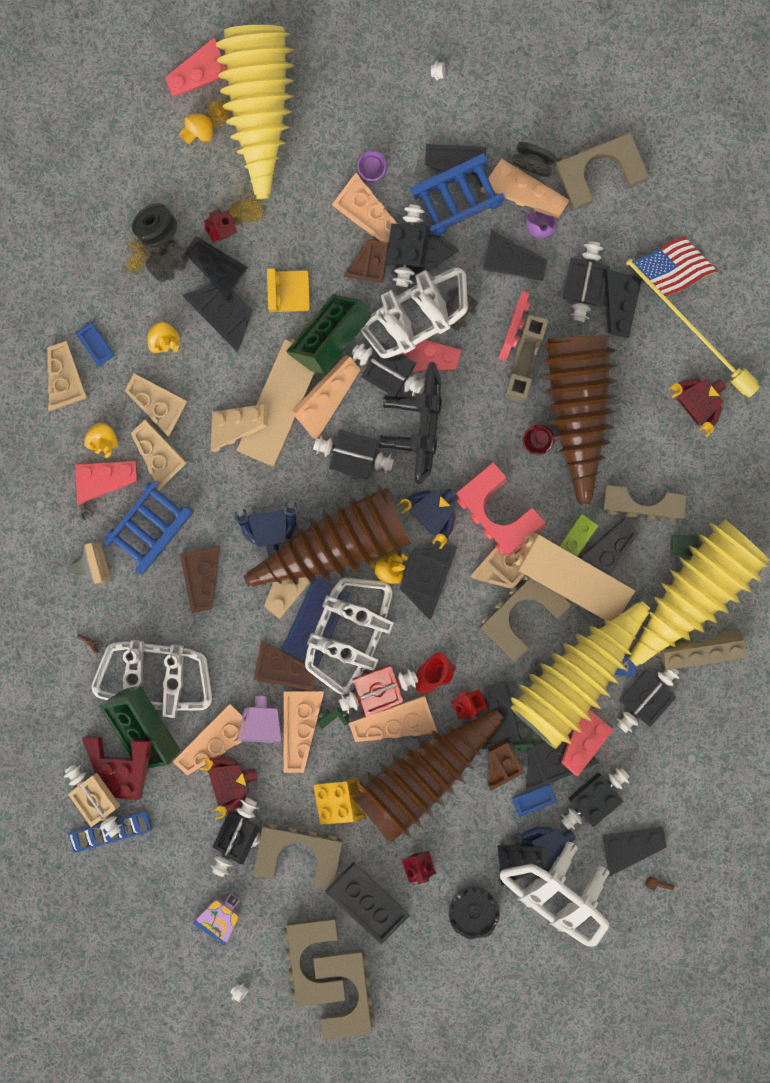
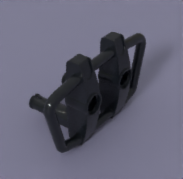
(419, 443)

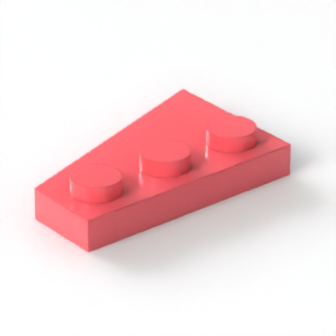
(196, 70)
(516, 324)
(428, 351)
(102, 478)
(585, 744)

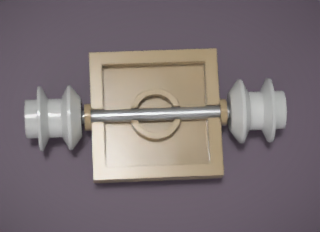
(93, 800)

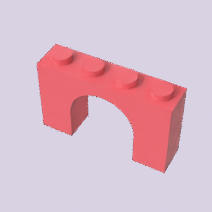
(474, 498)

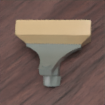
(92, 564)

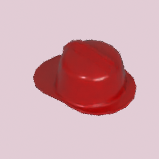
(434, 673)

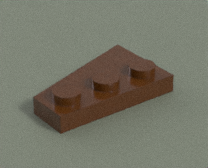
(200, 577)
(281, 669)

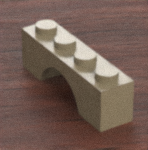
(670, 506)
(725, 647)

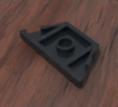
(226, 315)
(427, 576)
(546, 766)

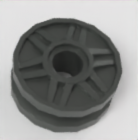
(533, 159)
(154, 225)

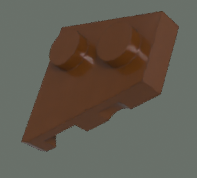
(370, 262)
(502, 765)

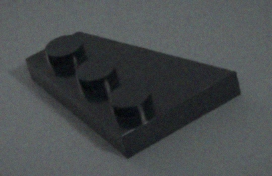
(448, 156)
(437, 252)
(511, 259)
(216, 265)
(622, 298)
(498, 698)
(631, 847)
(520, 855)

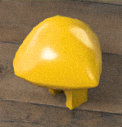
(197, 125)
(162, 337)
(101, 438)
(392, 571)

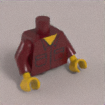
(700, 401)
(228, 782)

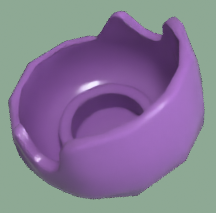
(372, 165)
(540, 225)

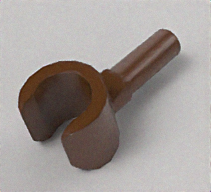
(89, 642)
(652, 883)

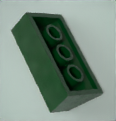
(329, 333)
(136, 718)

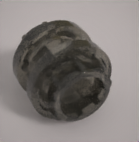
(166, 261)
(453, 305)

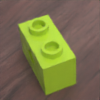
(578, 535)

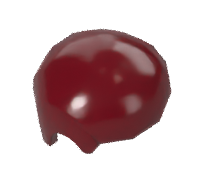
(538, 439)

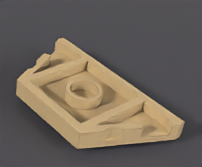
(498, 570)

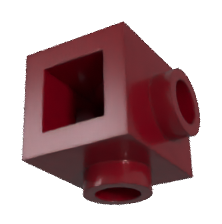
(220, 225)
(419, 867)

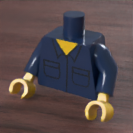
(432, 512)

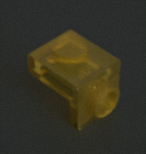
(217, 113)
(246, 211)
(135, 262)

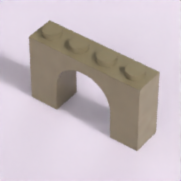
(620, 150)
(526, 353)
(497, 624)
(274, 839)
(308, 989)
(357, 1019)

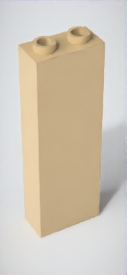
(282, 393)
(572, 577)

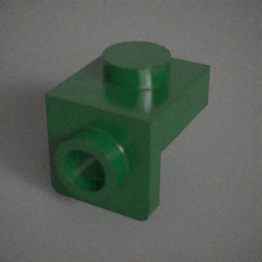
(327, 717)

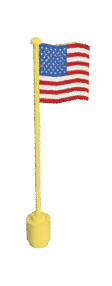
(673, 270)

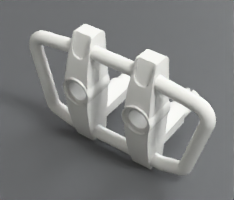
(432, 304)
(349, 611)
(174, 662)
(545, 887)

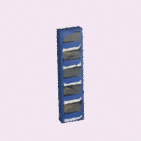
(94, 836)

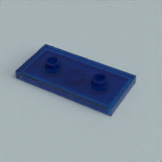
(308, 619)

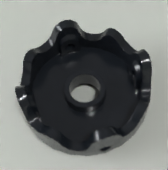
(476, 927)

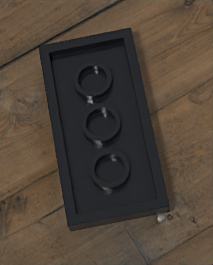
(367, 903)

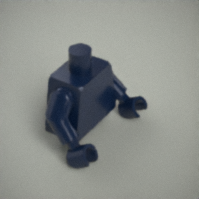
(268, 528)
(547, 837)

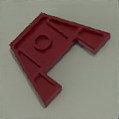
(121, 775)

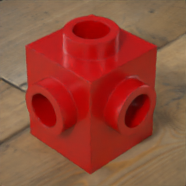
(468, 704)

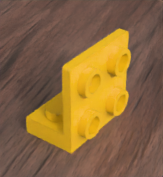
(288, 291)
(336, 803)

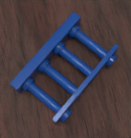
(458, 174)
(168, 530)

